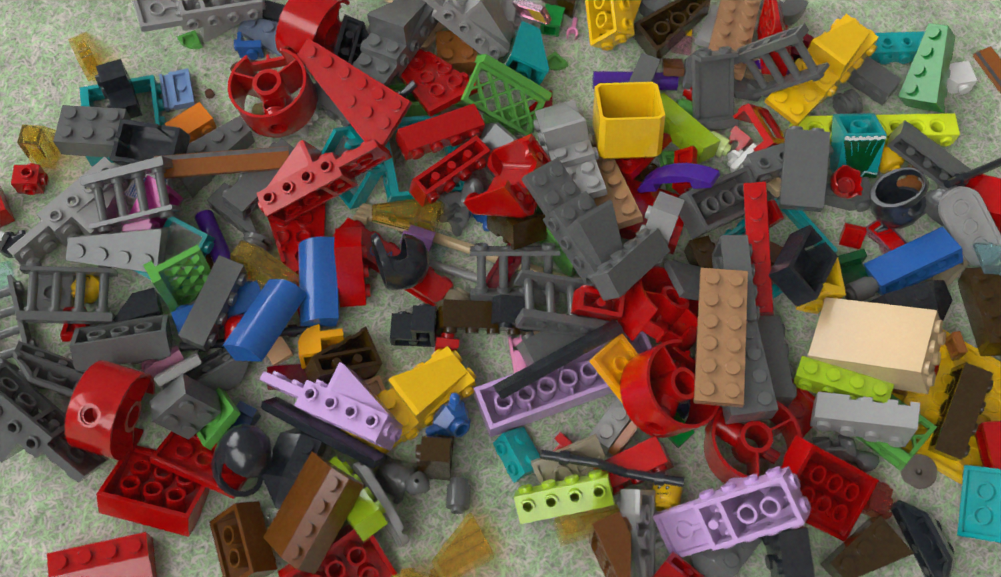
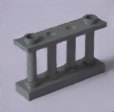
(777, 43)
(116, 177)
(481, 250)
(15, 290)
(55, 314)
(552, 321)

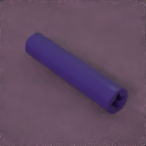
(667, 83)
(207, 223)

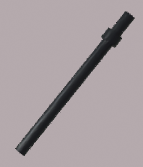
(963, 177)

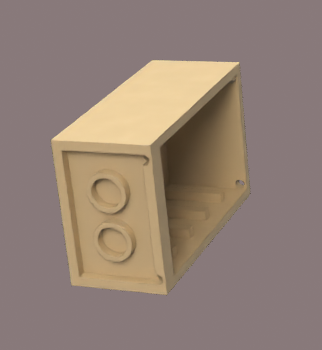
(880, 341)

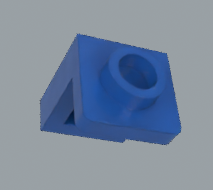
(252, 48)

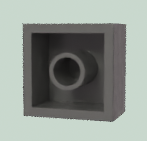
(185, 406)

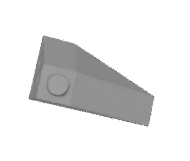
(639, 509)

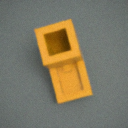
(315, 340)

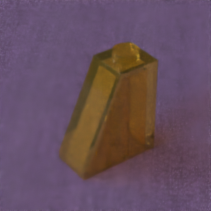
(38, 145)
(462, 551)

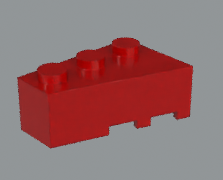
(350, 267)
(645, 456)

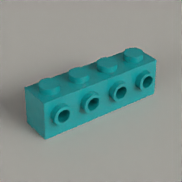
(897, 47)

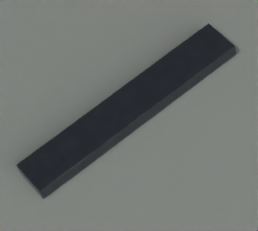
(558, 359)
(324, 432)

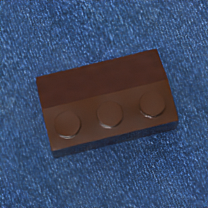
(240, 541)

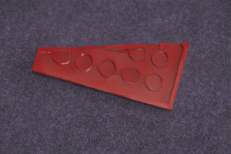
(437, 82)
(363, 101)
(292, 233)

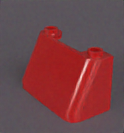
(507, 192)

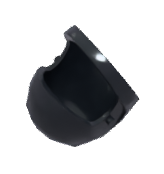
(897, 205)
(404, 269)
(246, 453)

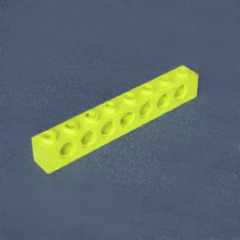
(938, 127)

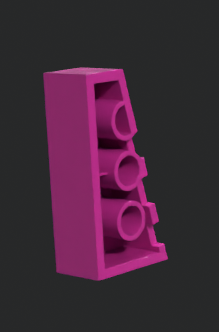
(153, 202)

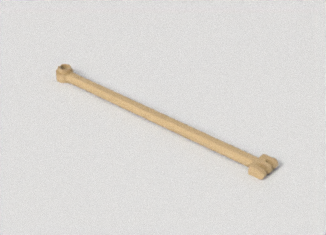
(364, 215)

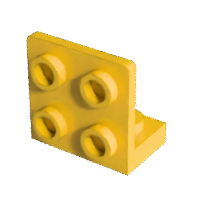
(831, 288)

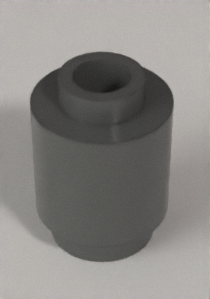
(861, 289)
(458, 495)

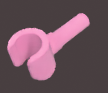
(572, 29)

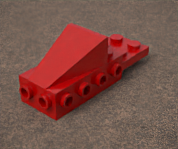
(314, 178)

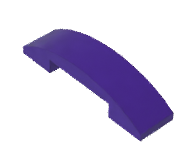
(698, 176)

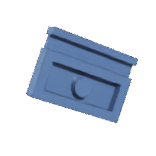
(177, 90)

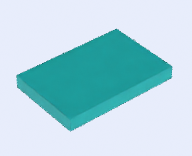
(980, 504)

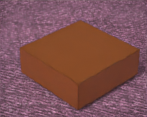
(956, 345)

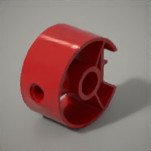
(308, 19)
(275, 90)
(658, 310)
(656, 385)
(107, 409)
(735, 435)

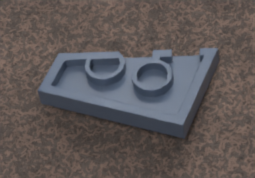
(261, 30)

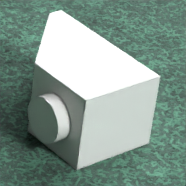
(961, 78)

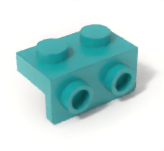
(516, 452)

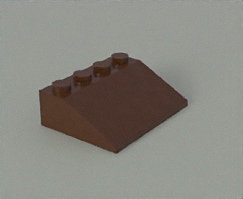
(312, 513)
(612, 545)

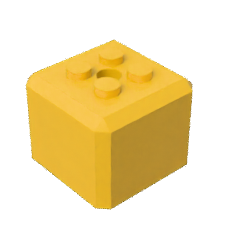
(628, 120)

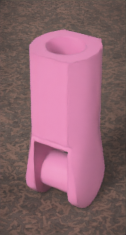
(517, 360)
(154, 367)

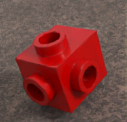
(29, 179)

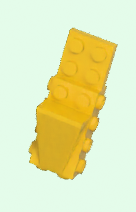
(610, 21)
(844, 50)
(422, 391)

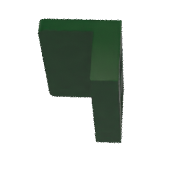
(852, 265)

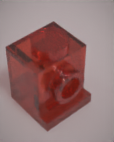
(879, 501)

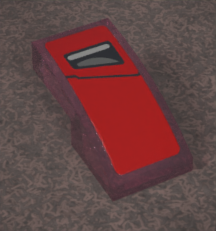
(886, 237)

